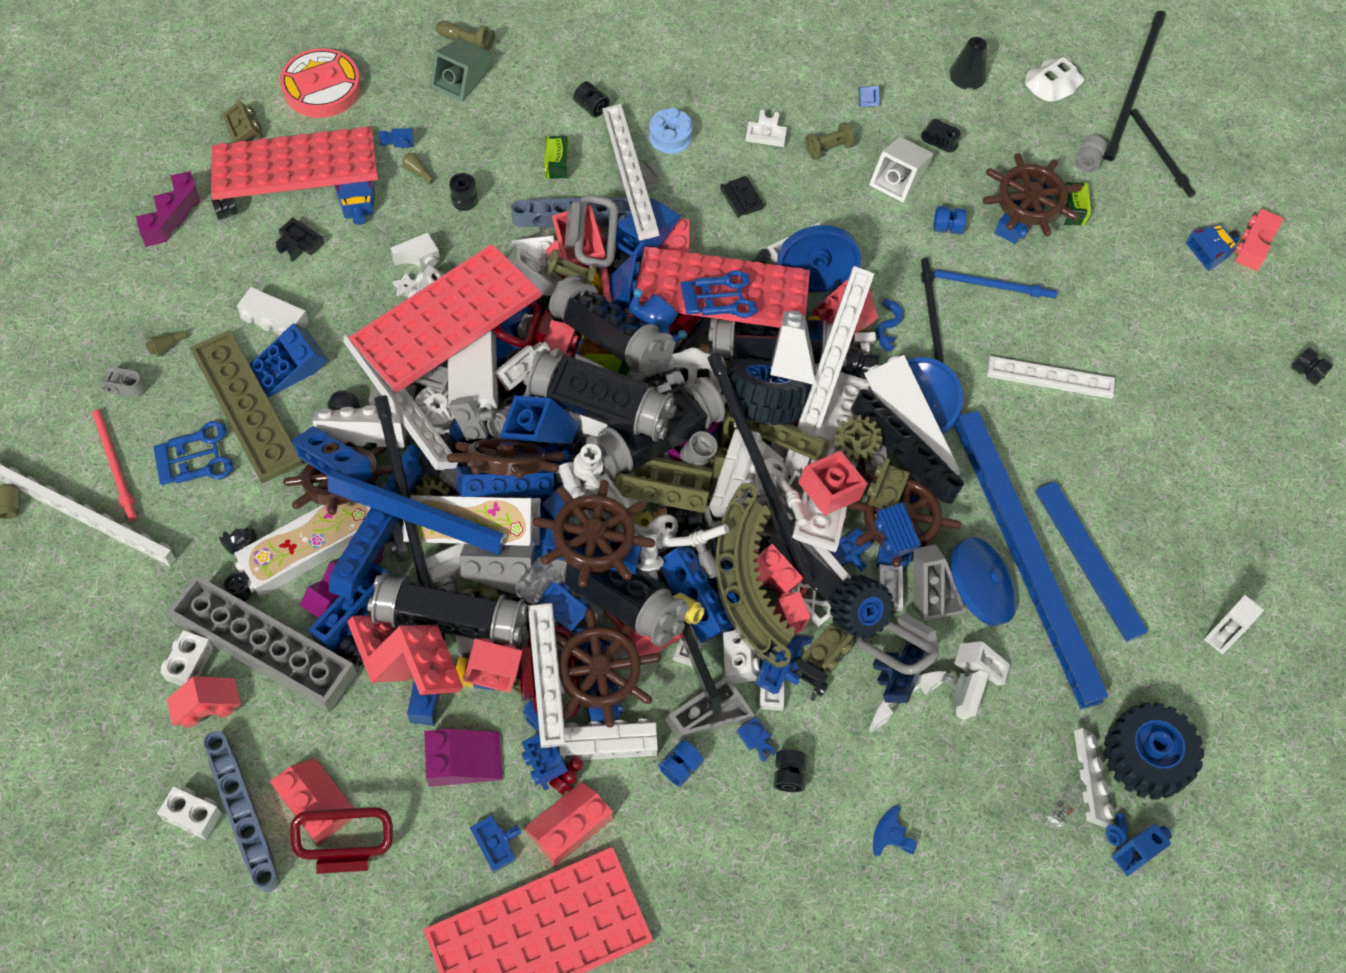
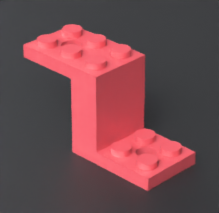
(405, 654)

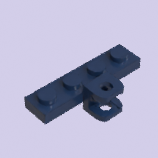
(899, 685)

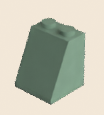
(459, 68)

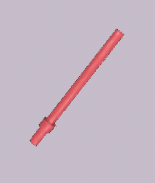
(604, 271)
(126, 499)

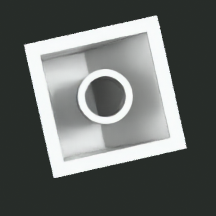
(900, 168)
(793, 350)

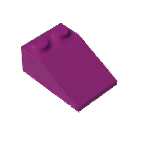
(462, 756)

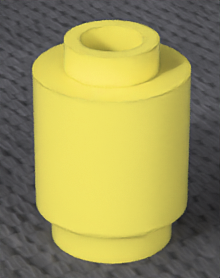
(694, 612)

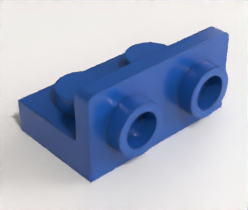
(566, 608)
(545, 761)

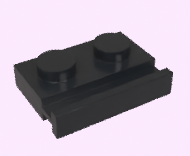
(742, 196)

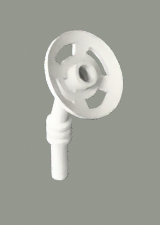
(780, 481)
(667, 536)

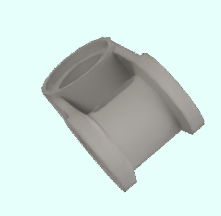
(123, 382)

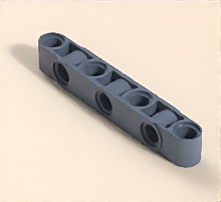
(540, 211)
(241, 811)

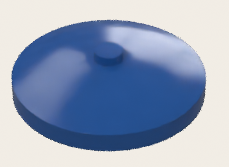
(824, 251)
(940, 390)
(983, 581)

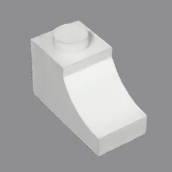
(416, 251)
(979, 656)

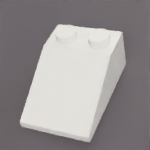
(534, 271)

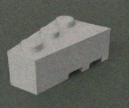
(496, 570)
(934, 586)

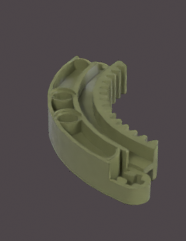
(751, 614)

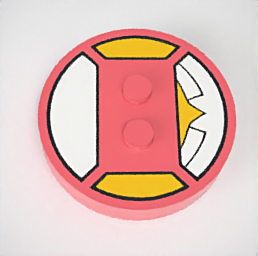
(320, 83)

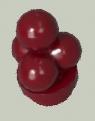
(562, 782)

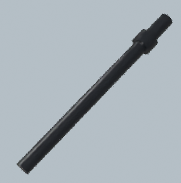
(1180, 179)
(927, 278)

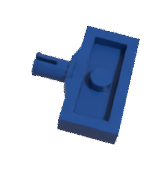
(849, 551)
(771, 677)
(495, 842)

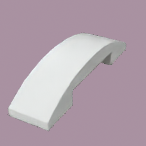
(926, 682)

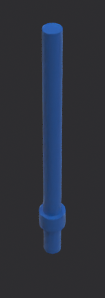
(1034, 290)

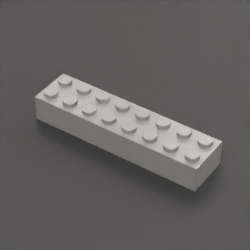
(263, 643)

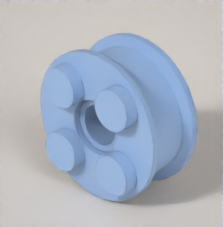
(670, 130)

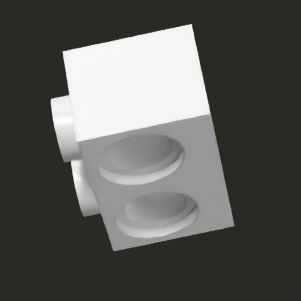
(192, 661)
(187, 817)

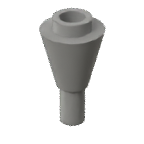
(707, 561)

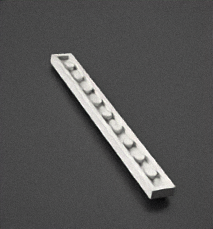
(630, 173)
(831, 361)
(409, 414)
(87, 515)

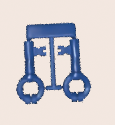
(691, 303)
(163, 462)

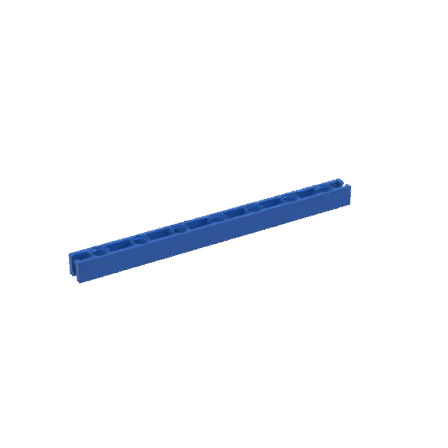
(1031, 562)

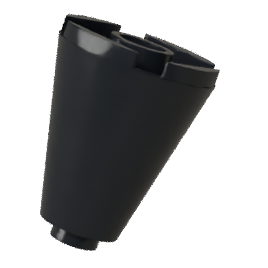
(971, 65)

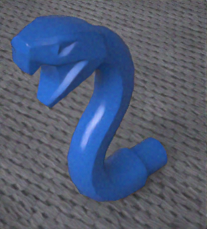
(885, 341)

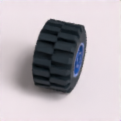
(861, 606)

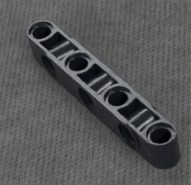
(909, 447)

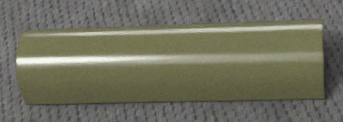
(793, 439)

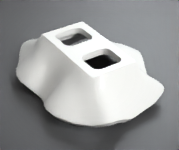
(1060, 87)
(693, 360)

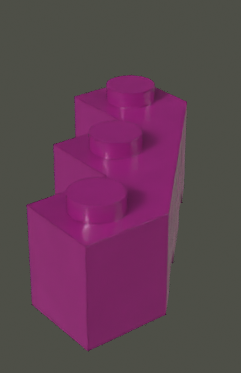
(171, 210)
(317, 596)

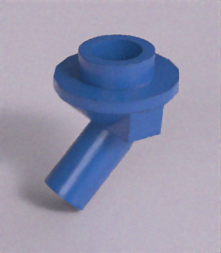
(1117, 833)

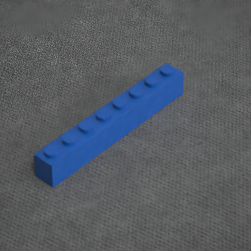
(371, 534)

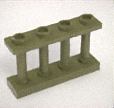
(668, 484)

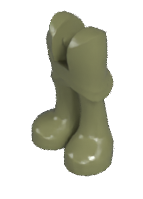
(482, 38)

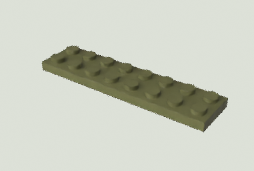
(246, 406)

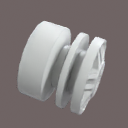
(436, 408)

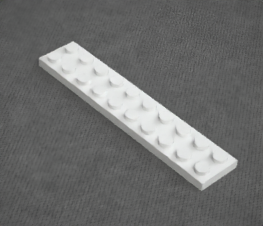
(820, 529)

